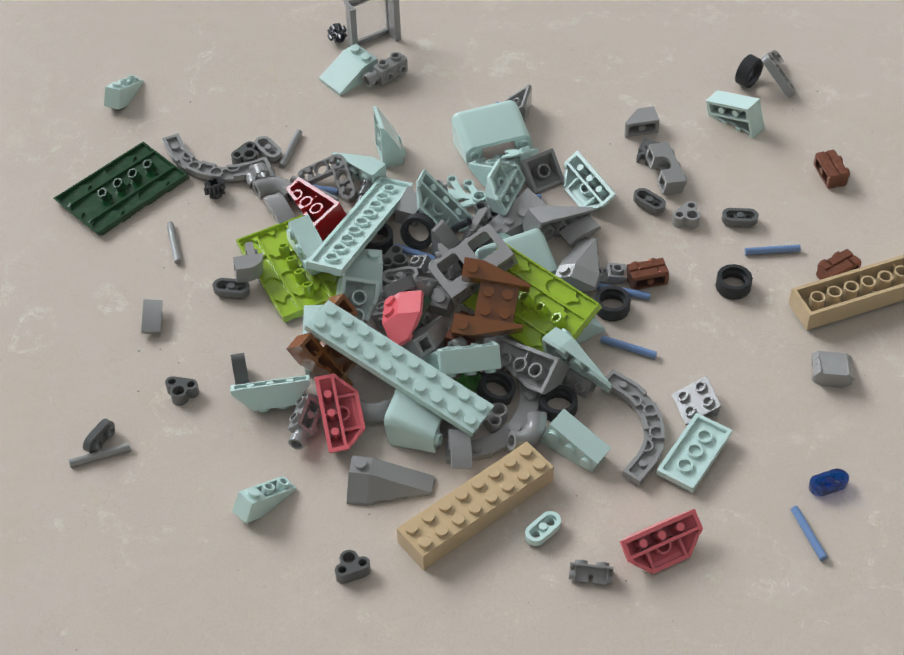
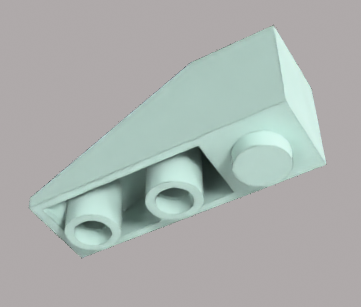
(121, 92)
(364, 167)
(260, 499)

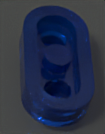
(827, 482)

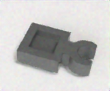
(643, 149)

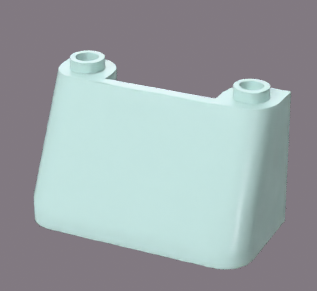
(488, 127)
(531, 244)
(412, 424)

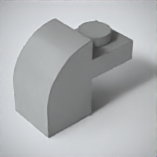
(249, 266)

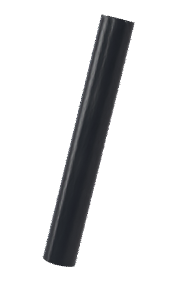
(461, 225)

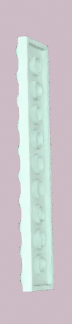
(358, 227)
(399, 368)

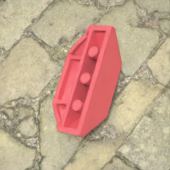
(402, 315)
(339, 412)
(663, 542)

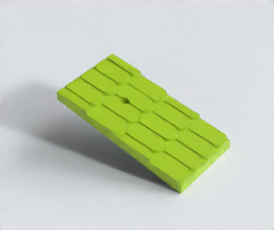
(284, 275)
(547, 305)

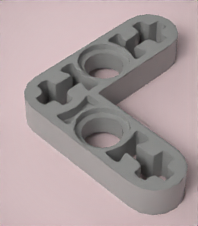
(772, 61)
(336, 170)

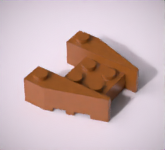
(494, 304)
(319, 356)

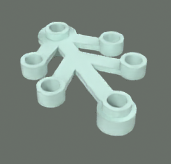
(459, 194)

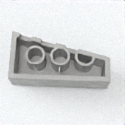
(512, 222)

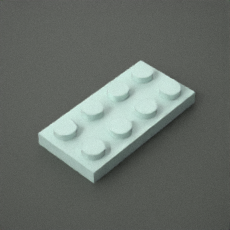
(694, 452)

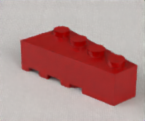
(322, 209)

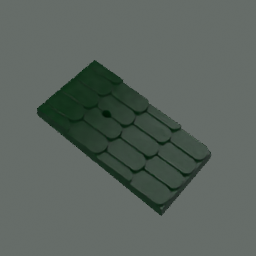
(121, 188)

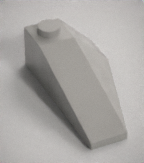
(553, 218)

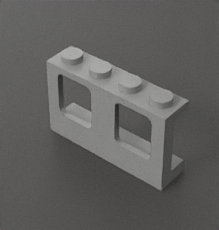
(458, 289)

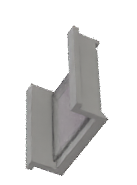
(372, 20)

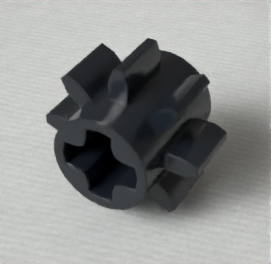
(337, 33)
(214, 188)

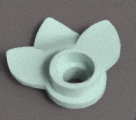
(523, 153)

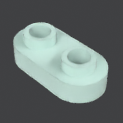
(541, 529)

